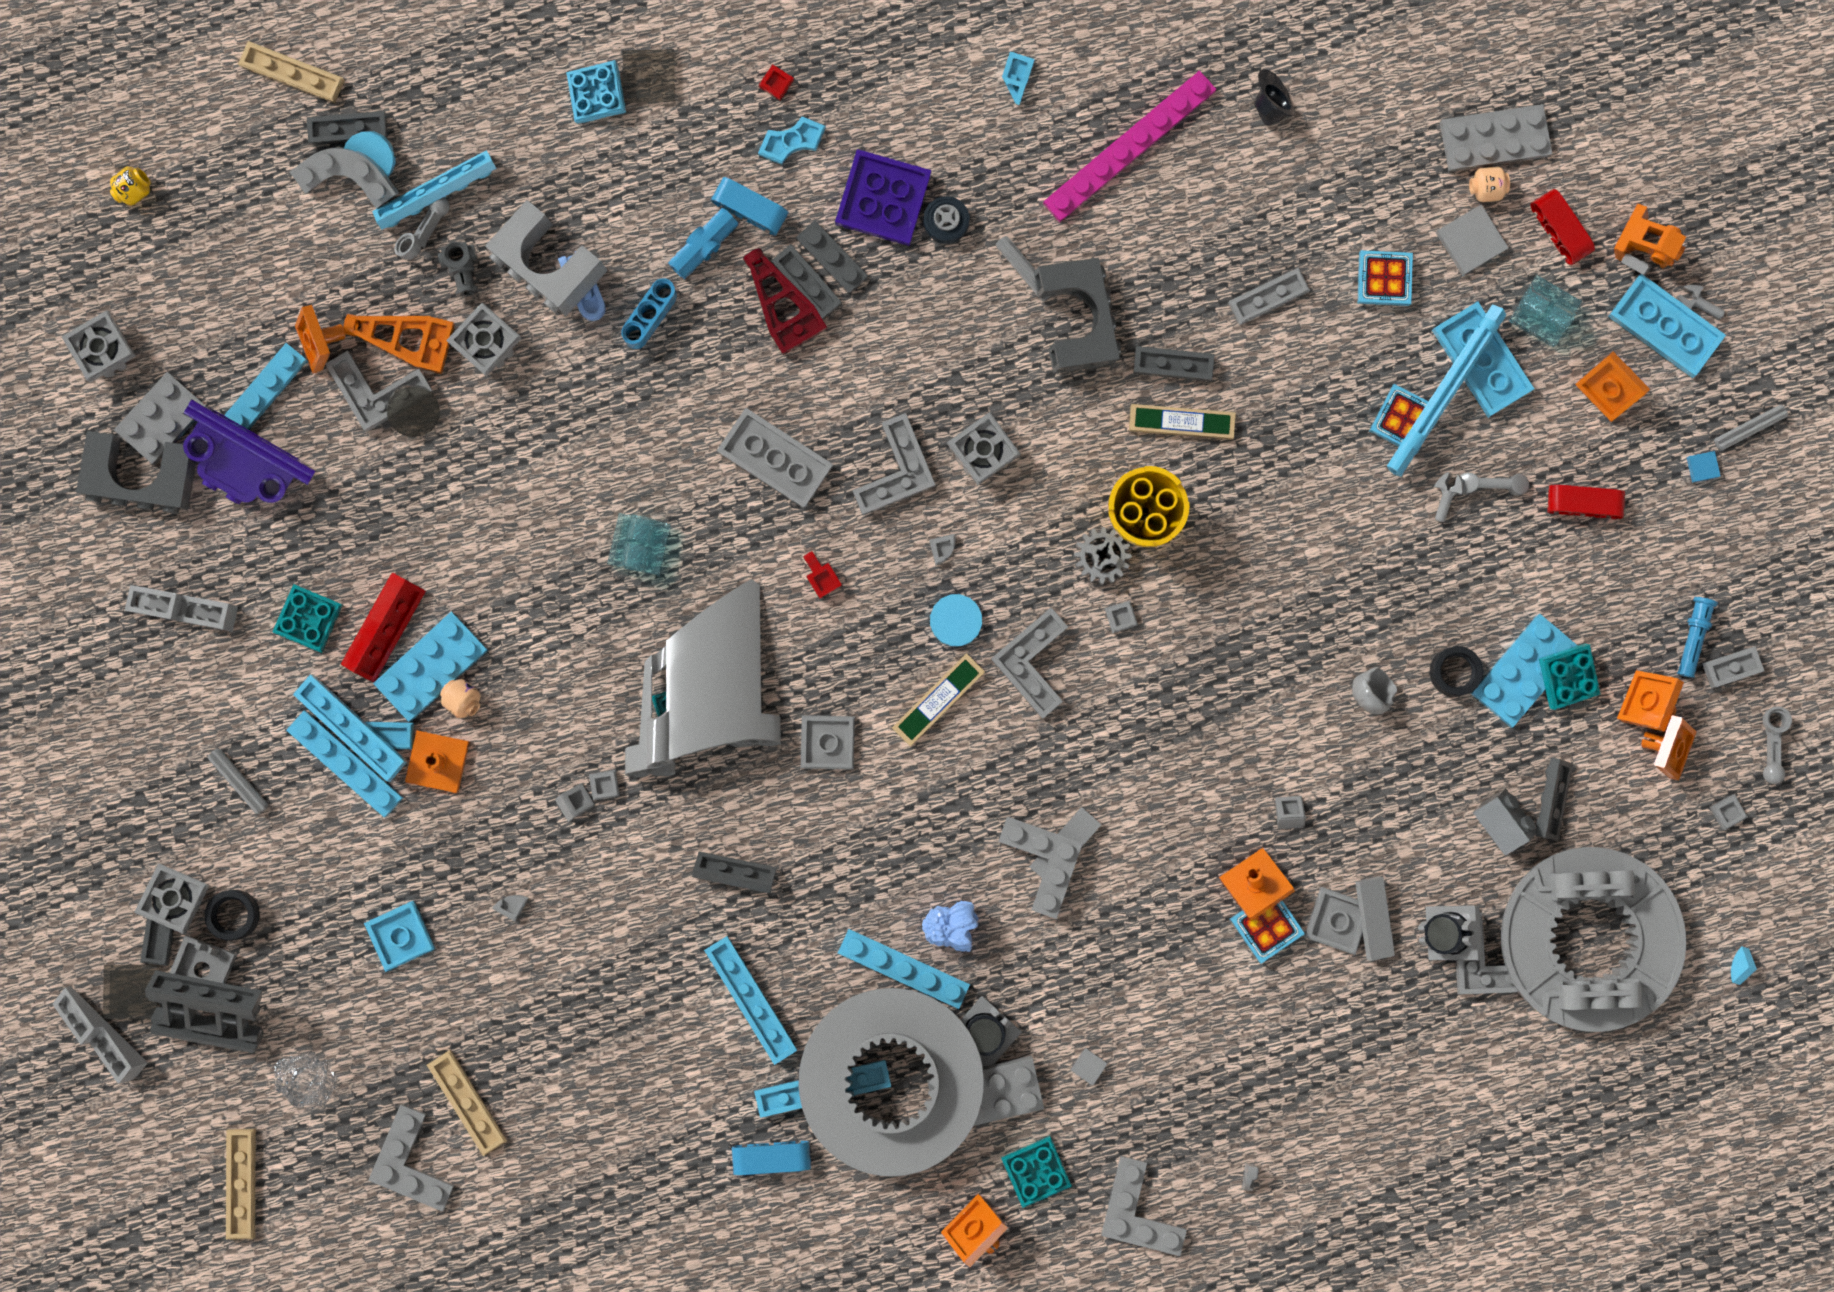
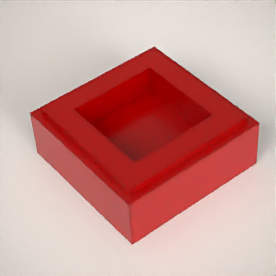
(776, 82)

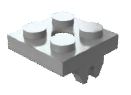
(195, 951)

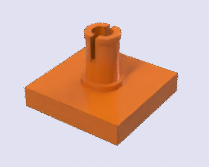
(314, 339)
(1612, 386)
(1650, 700)
(1671, 748)
(437, 761)
(1256, 884)
(974, 1231)

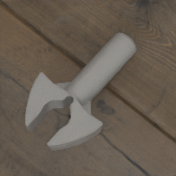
(1699, 302)
(1447, 494)

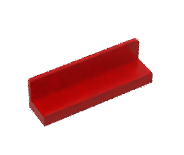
(383, 627)

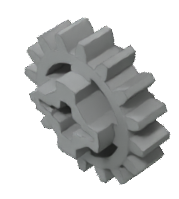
(1113, 561)

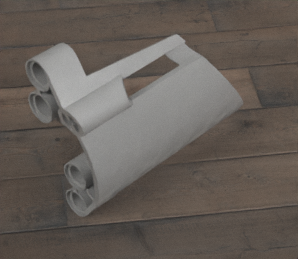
(709, 688)

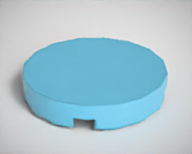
(375, 147)
(955, 620)

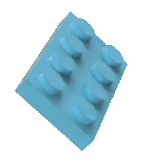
(1666, 325)
(1496, 375)
(429, 666)
(1517, 676)

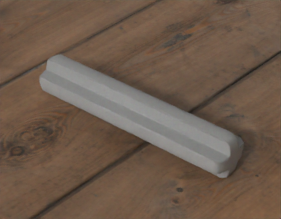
(1019, 262)
(1750, 427)
(238, 781)

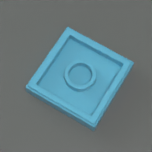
(399, 936)

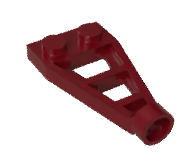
(795, 330)

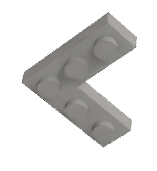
(367, 406)
(913, 474)
(1015, 665)
(1062, 859)
(1477, 978)
(391, 1165)
(1121, 1220)

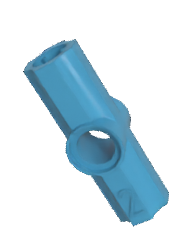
(702, 243)

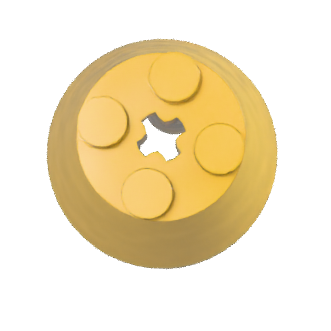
(1160, 494)

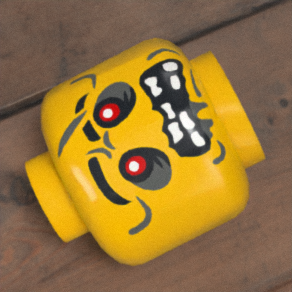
(130, 185)

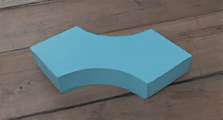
(781, 144)

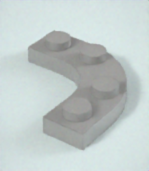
(350, 164)

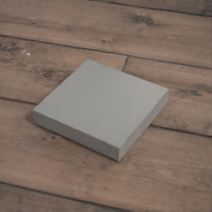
(1472, 240)
(827, 742)
(1335, 921)

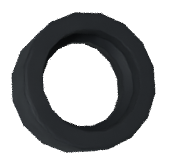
(1472, 659)
(212, 909)

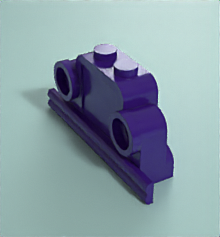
(239, 459)

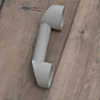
(1517, 484)

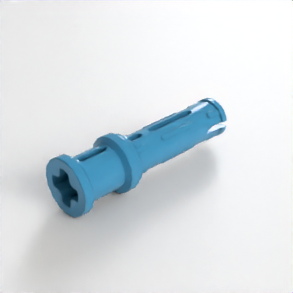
(1699, 624)

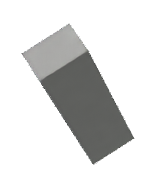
(181, 608)
(89, 1027)

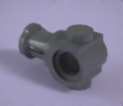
(461, 268)

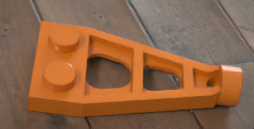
(433, 345)

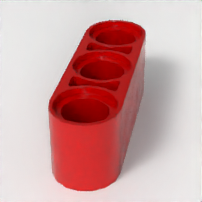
(1563, 226)
(1586, 500)

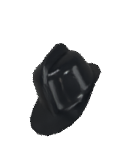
(1273, 98)

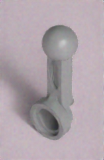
(410, 244)
(1774, 772)

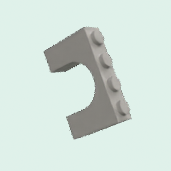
(560, 288)

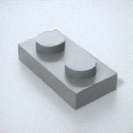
(1733, 667)

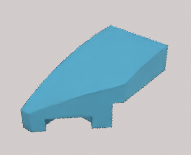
(1017, 75)

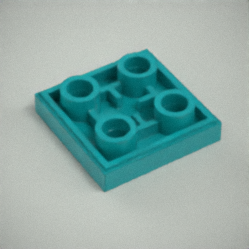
(307, 618)
(1569, 676)
(1036, 1171)

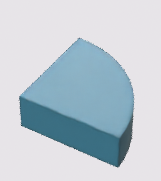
(1742, 966)

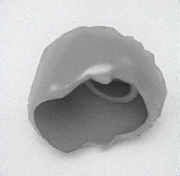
(1374, 691)

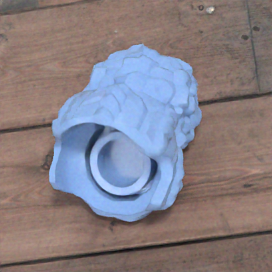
(951, 926)

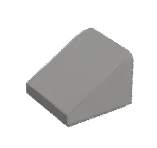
(574, 802)
(1290, 812)

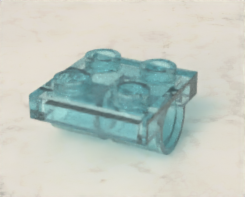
(1545, 311)
(639, 544)

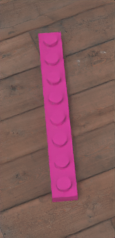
(1129, 146)

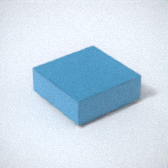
(1703, 466)

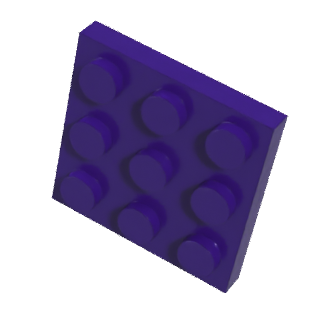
(883, 197)

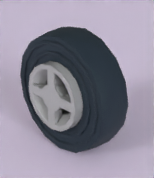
(952, 212)

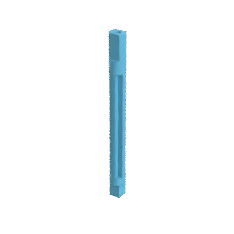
(1446, 390)

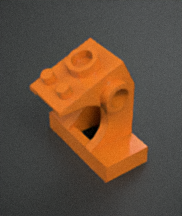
(1668, 248)

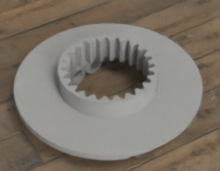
(1655, 940)
(875, 1144)

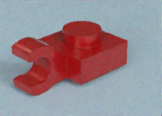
(822, 577)

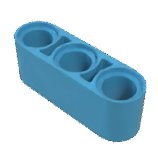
(750, 205)
(650, 301)
(771, 1159)

